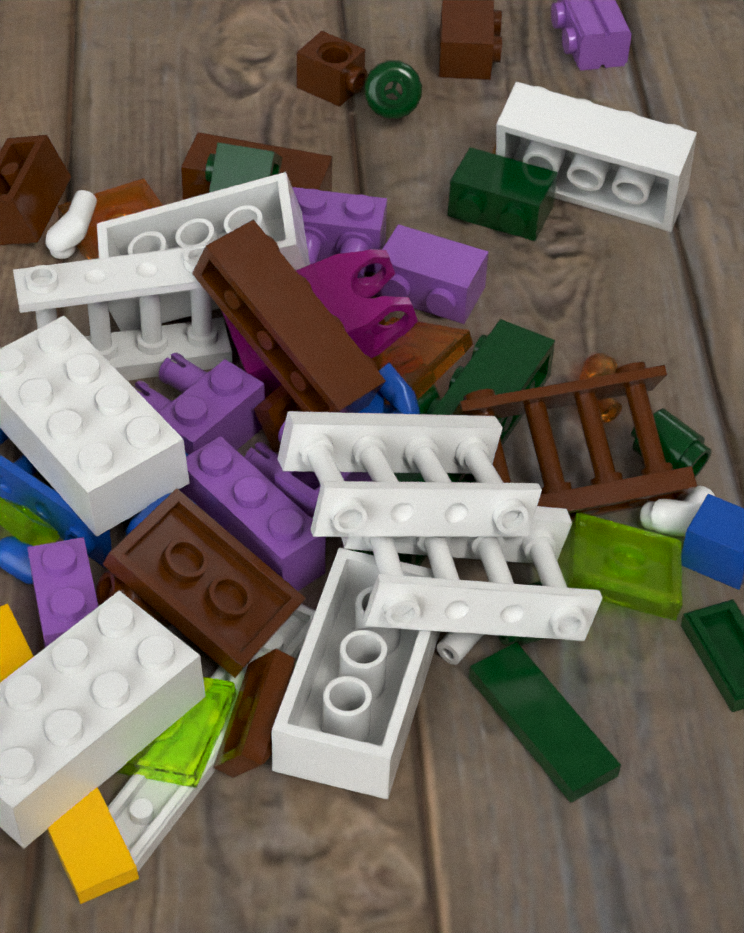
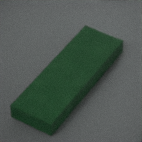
(544, 722)

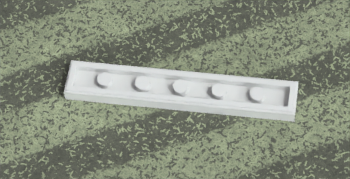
(150, 807)

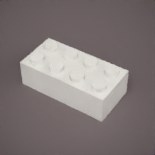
(600, 153)
(201, 222)
(86, 427)
(352, 687)
(87, 711)

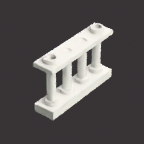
(142, 275)
(406, 444)
(480, 606)

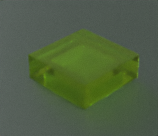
(25, 524)

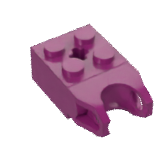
(348, 298)

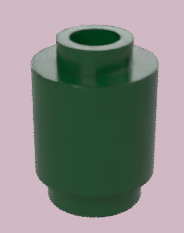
(679, 442)

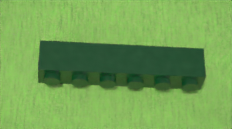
(502, 361)

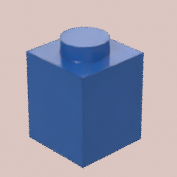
(716, 542)

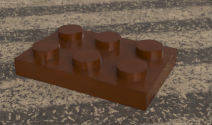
(204, 582)

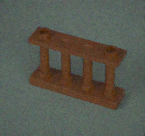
(608, 489)

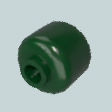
(396, 72)

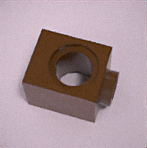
(331, 68)

